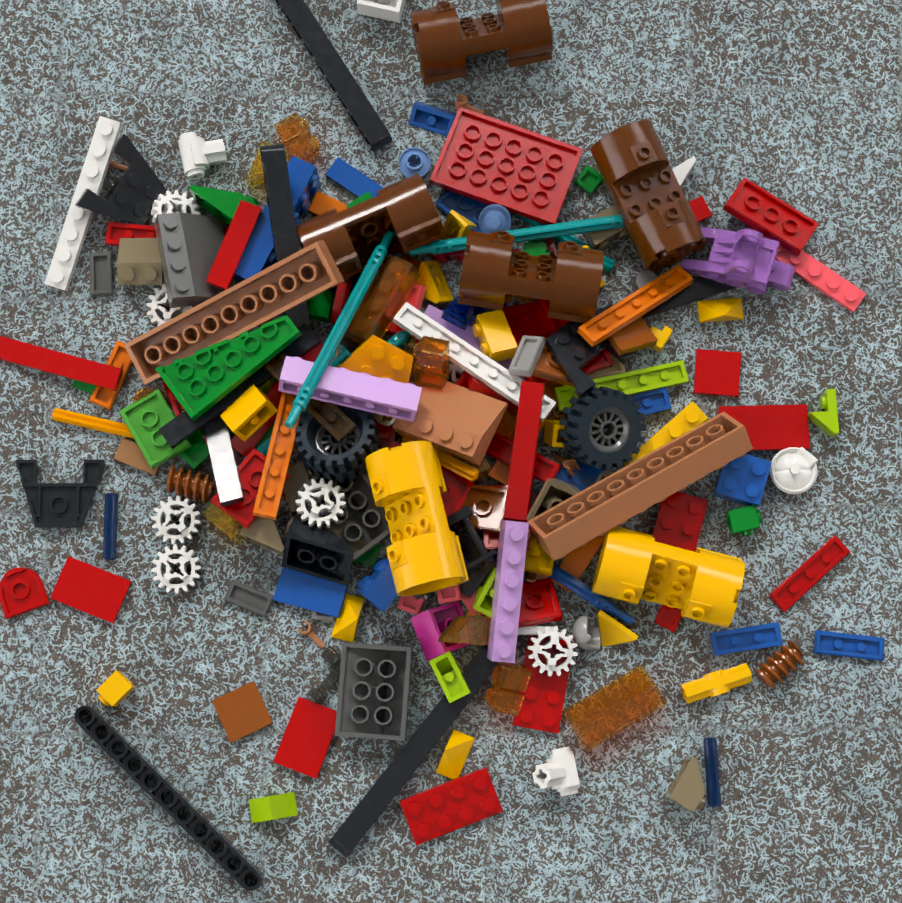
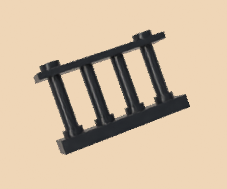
(464, 519)

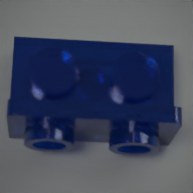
(460, 314)

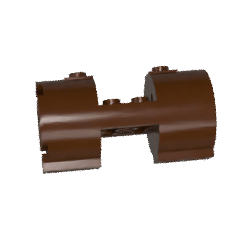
(443, 41)
(647, 195)
(356, 231)
(567, 281)

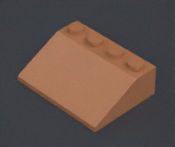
(455, 421)

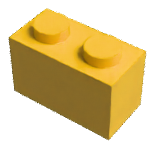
(494, 335)
(248, 413)

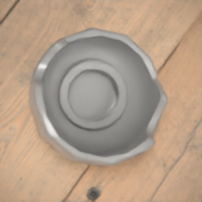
(586, 635)

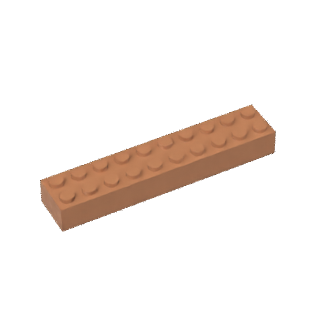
(237, 309)
(640, 485)

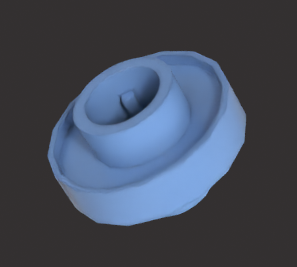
(414, 161)
(494, 219)

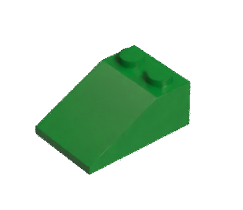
(220, 202)

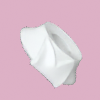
(794, 470)

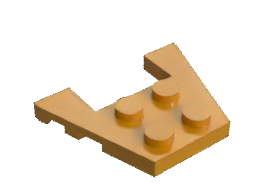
(380, 360)

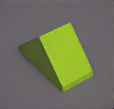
(273, 807)

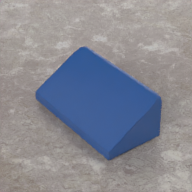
(431, 118)

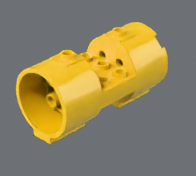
(410, 488)
(696, 582)

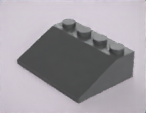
(187, 253)
(363, 522)
(374, 691)

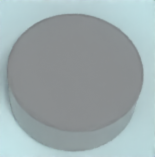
(644, 278)

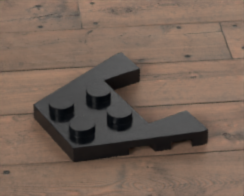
(134, 193)
(574, 352)
(60, 503)

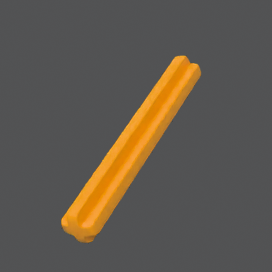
(91, 422)
(453, 464)

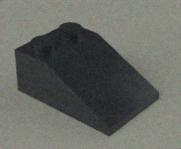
(317, 552)

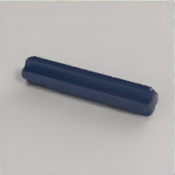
(110, 526)
(712, 772)

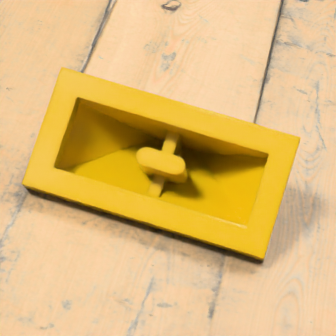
(457, 226)
(433, 278)
(720, 310)
(346, 625)
(612, 631)
(455, 754)

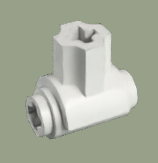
(199, 155)
(558, 772)

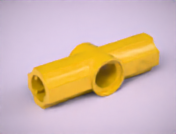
(716, 683)

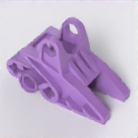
(742, 261)

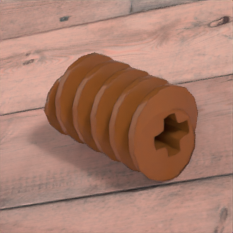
(190, 485)
(780, 664)

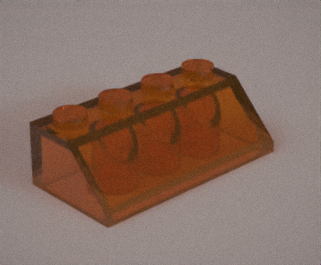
(383, 299)
(614, 707)

